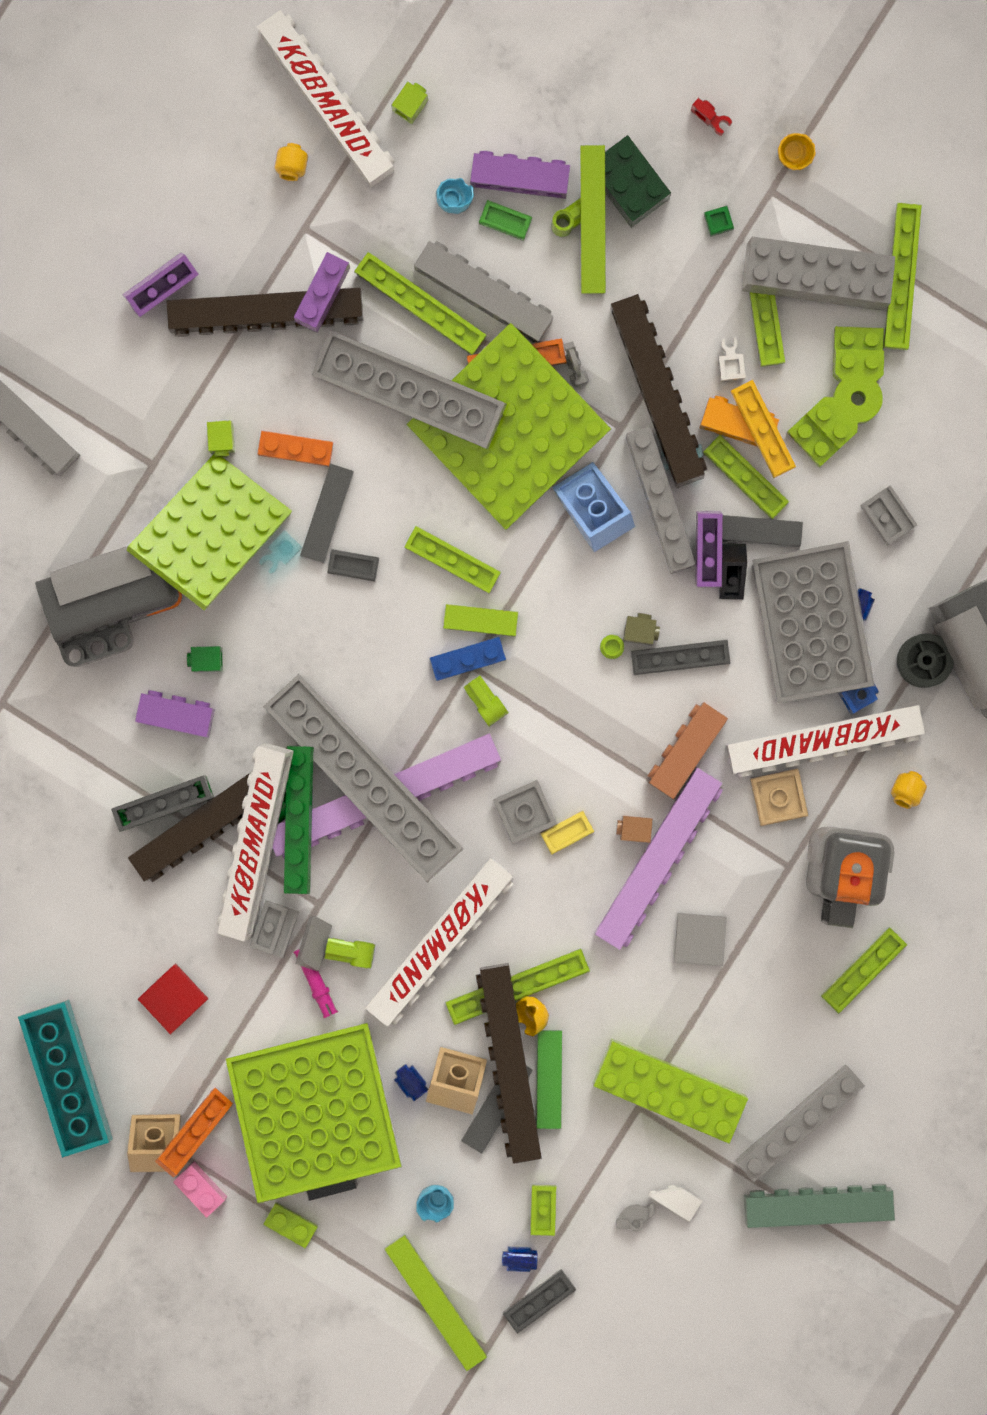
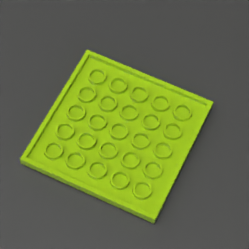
(538, 436)
(313, 1113)

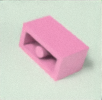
(200, 1189)

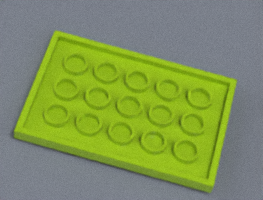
(209, 531)

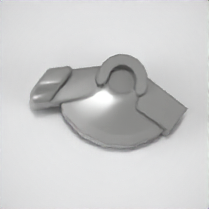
(574, 362)
(635, 1216)

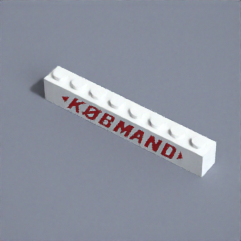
(325, 98)
(825, 739)
(254, 842)
(439, 942)

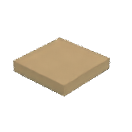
(779, 797)

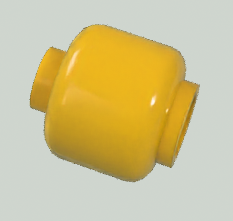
(291, 162)
(908, 789)

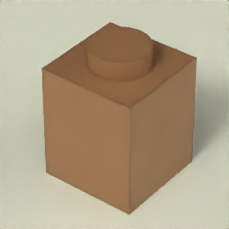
(634, 829)

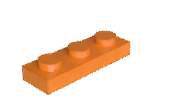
(295, 448)

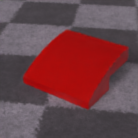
(173, 998)

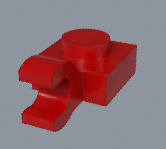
(705, 111)

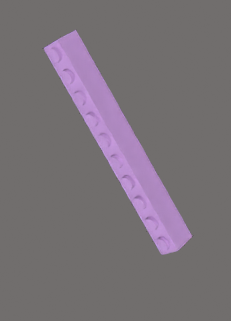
(418, 779)

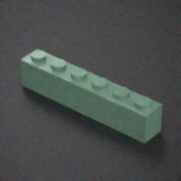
(819, 1207)

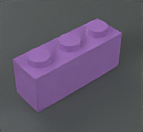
(160, 284)
(322, 292)
(708, 549)
(175, 714)

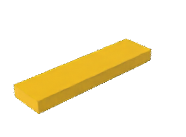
(763, 429)

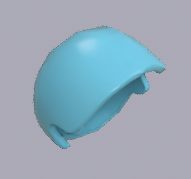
(454, 195)
(434, 1203)

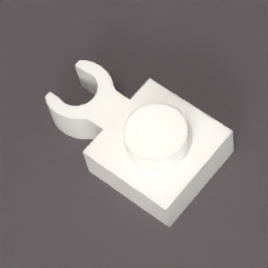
(732, 364)

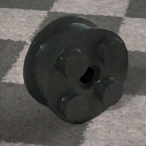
(911, 664)

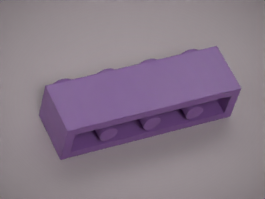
(520, 175)

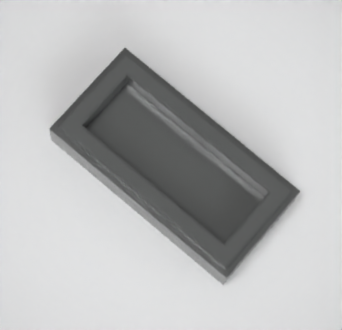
(353, 565)

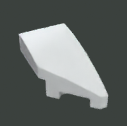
(678, 1201)

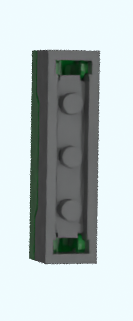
(162, 803)

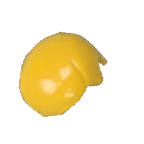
(796, 151)
(532, 1014)

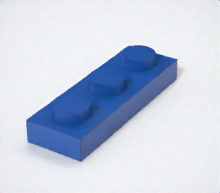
(467, 659)

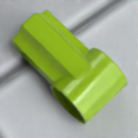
(571, 214)
(488, 704)
(356, 953)

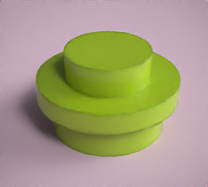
(612, 646)

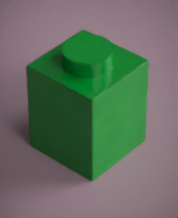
(205, 659)

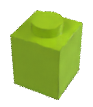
(410, 101)
(220, 438)

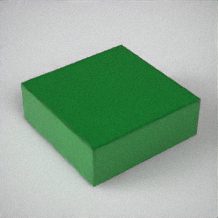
(718, 221)

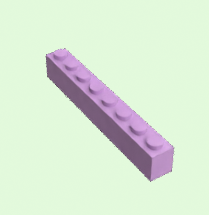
(658, 858)

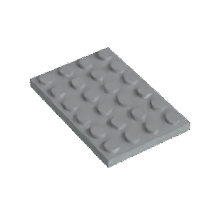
(813, 622)

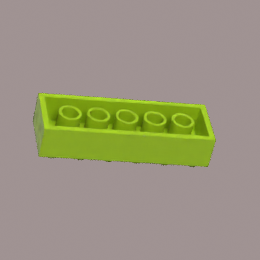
(670, 1091)

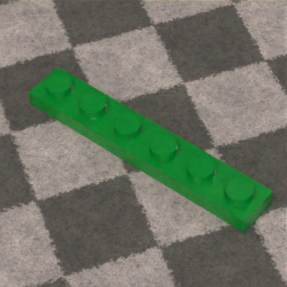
(298, 821)

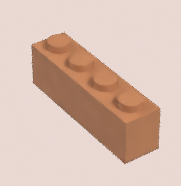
(688, 749)

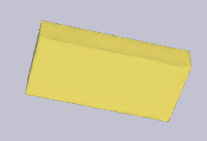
(567, 832)

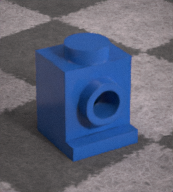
(855, 704)

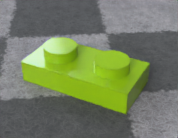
(543, 1210)
(290, 1225)

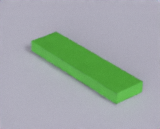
(549, 1079)

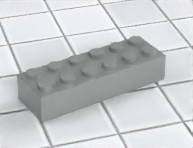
(818, 273)

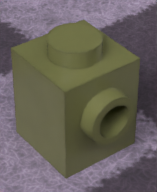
(641, 629)

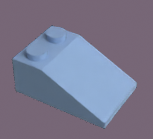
(594, 507)

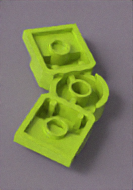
(835, 419)

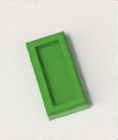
(505, 220)

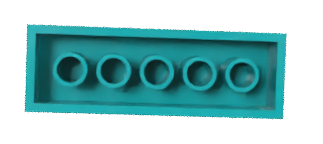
(65, 1078)

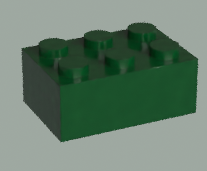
(632, 182)

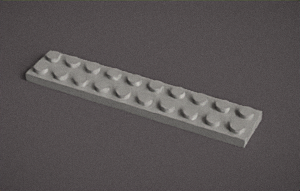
(363, 778)

